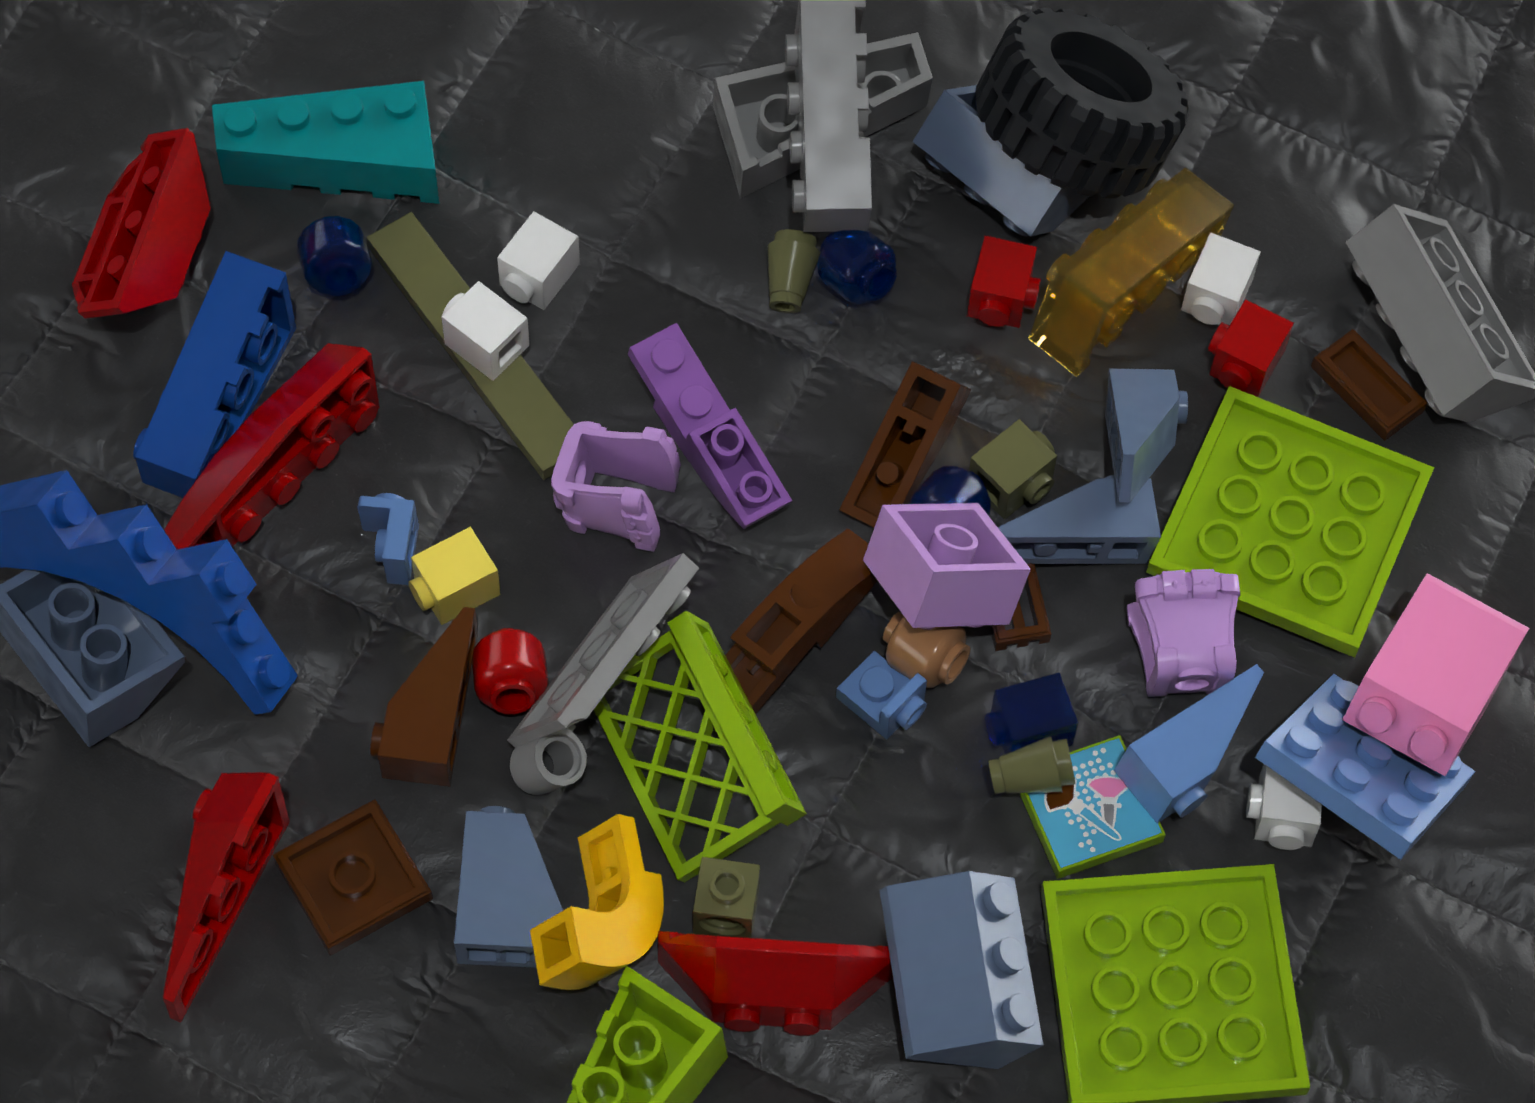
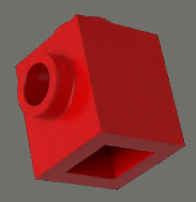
(1003, 283)
(1249, 348)

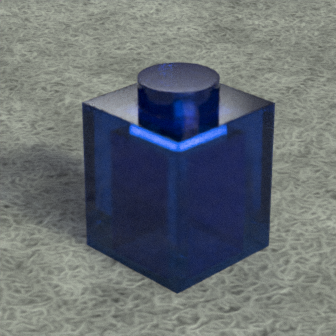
(1031, 713)

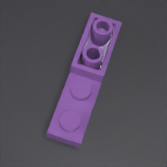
(706, 429)

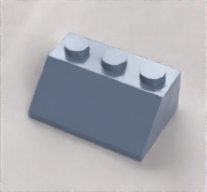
(961, 146)
(87, 650)
(961, 970)

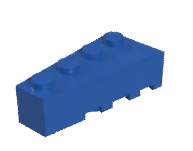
(218, 373)

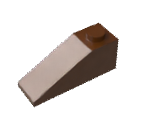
(905, 442)
(427, 711)

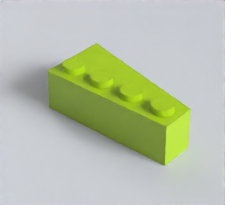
(649, 1049)

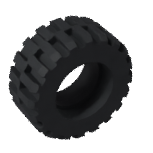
(1081, 103)

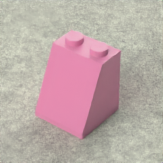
(1435, 674)

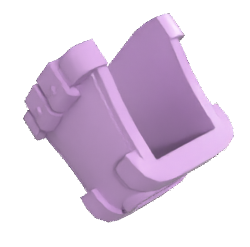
(634, 456)
(1185, 630)

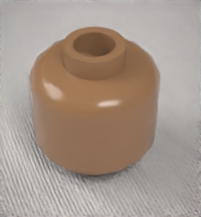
(933, 653)

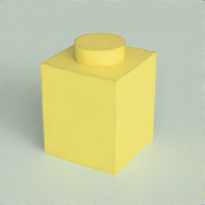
(454, 576)

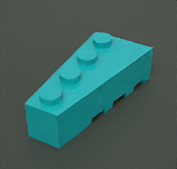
(331, 141)

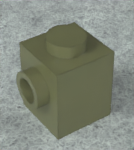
(1015, 468)

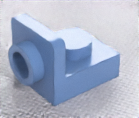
(396, 531)
(883, 695)

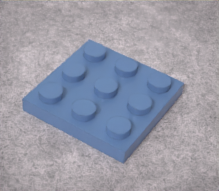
(1357, 774)

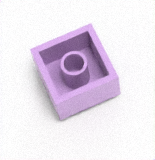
(946, 565)

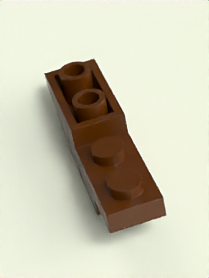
(799, 614)

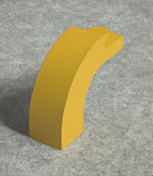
(622, 915)

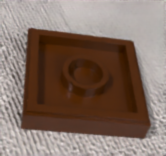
(352, 877)

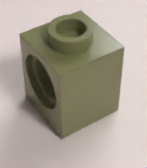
(726, 898)

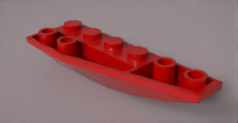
(279, 448)

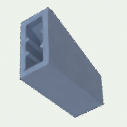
(501, 890)

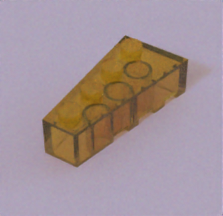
(1126, 267)

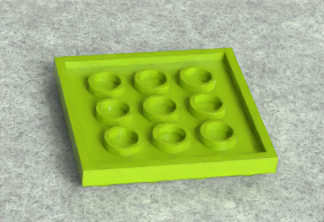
(1296, 515)
(1174, 987)

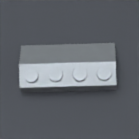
(1441, 315)

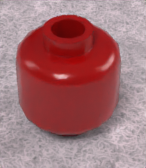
(509, 670)

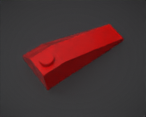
(228, 851)

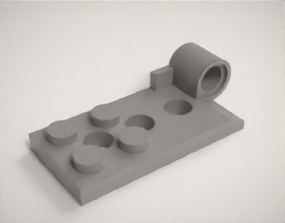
(618, 635)

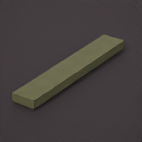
(517, 394)

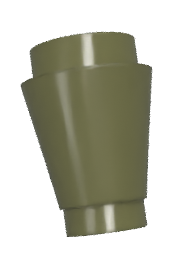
(790, 268)
(1034, 768)

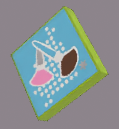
(1095, 816)

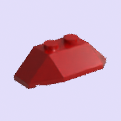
(145, 229)
(773, 980)

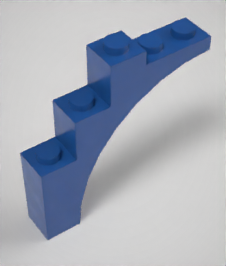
(127, 553)

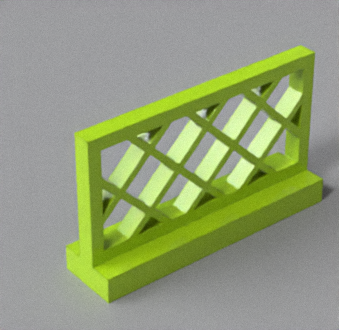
(739, 733)

